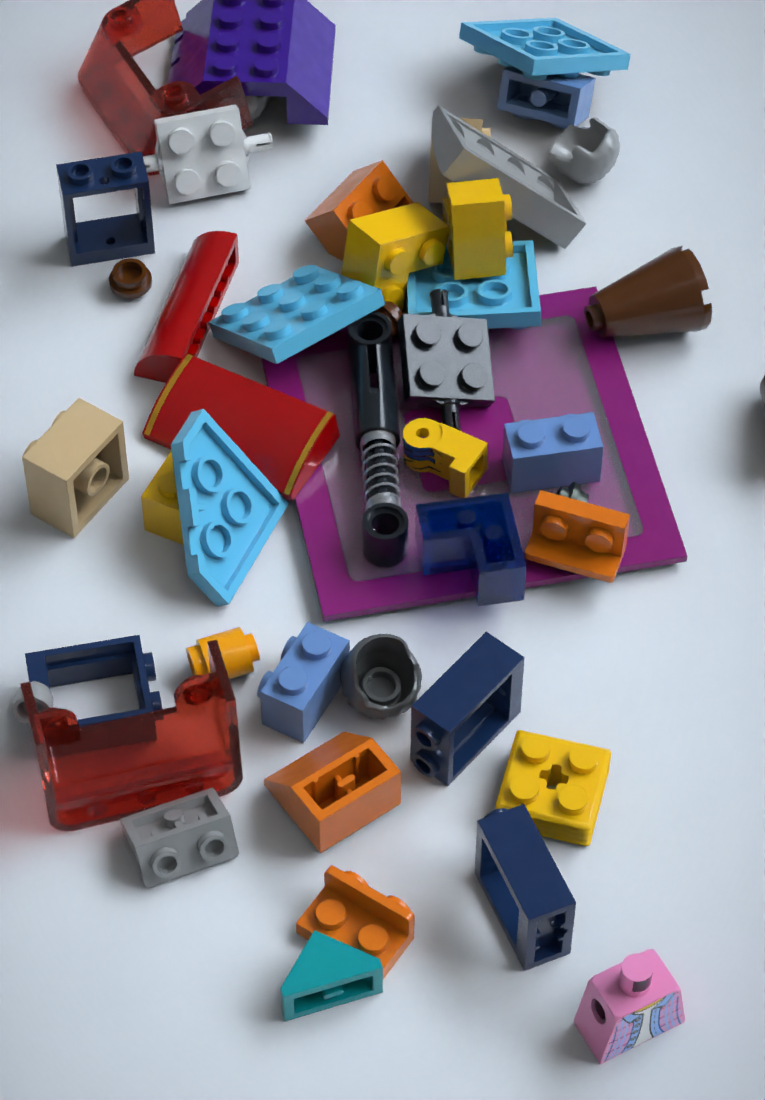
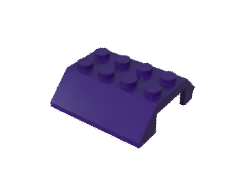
(268, 45)

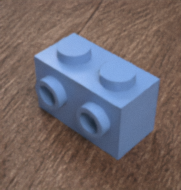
(552, 100)
(552, 452)
(303, 682)

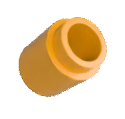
(237, 651)

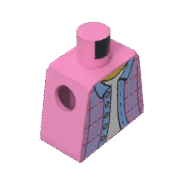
(636, 1000)

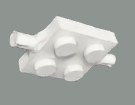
(204, 153)

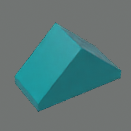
(329, 976)

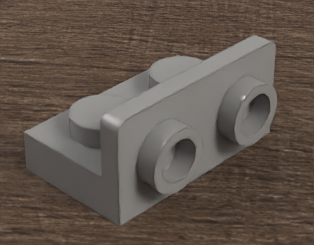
(181, 837)

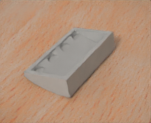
(535, 195)

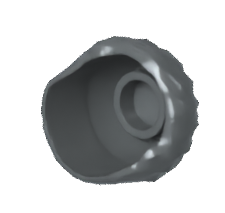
(381, 676)

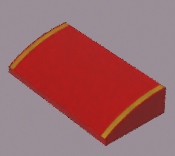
(270, 427)

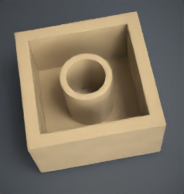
(75, 467)

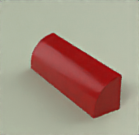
(190, 305)

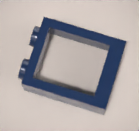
(130, 232)
(96, 662)
(466, 709)
(524, 886)

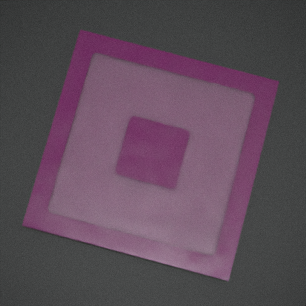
(535, 376)

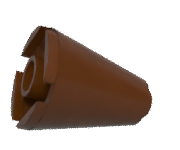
(653, 299)

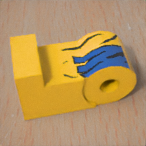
(445, 453)

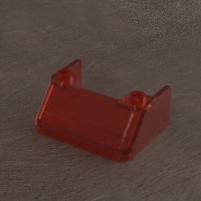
(122, 90)
(137, 760)

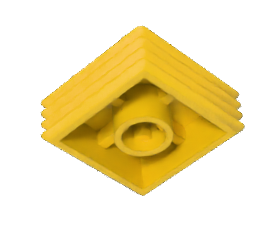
(573, 767)

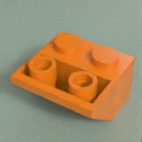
(360, 194)
(337, 788)

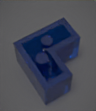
(474, 536)

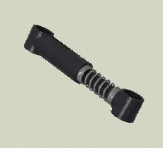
(377, 437)

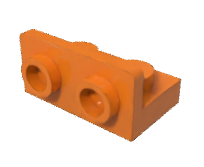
(577, 536)
(359, 917)

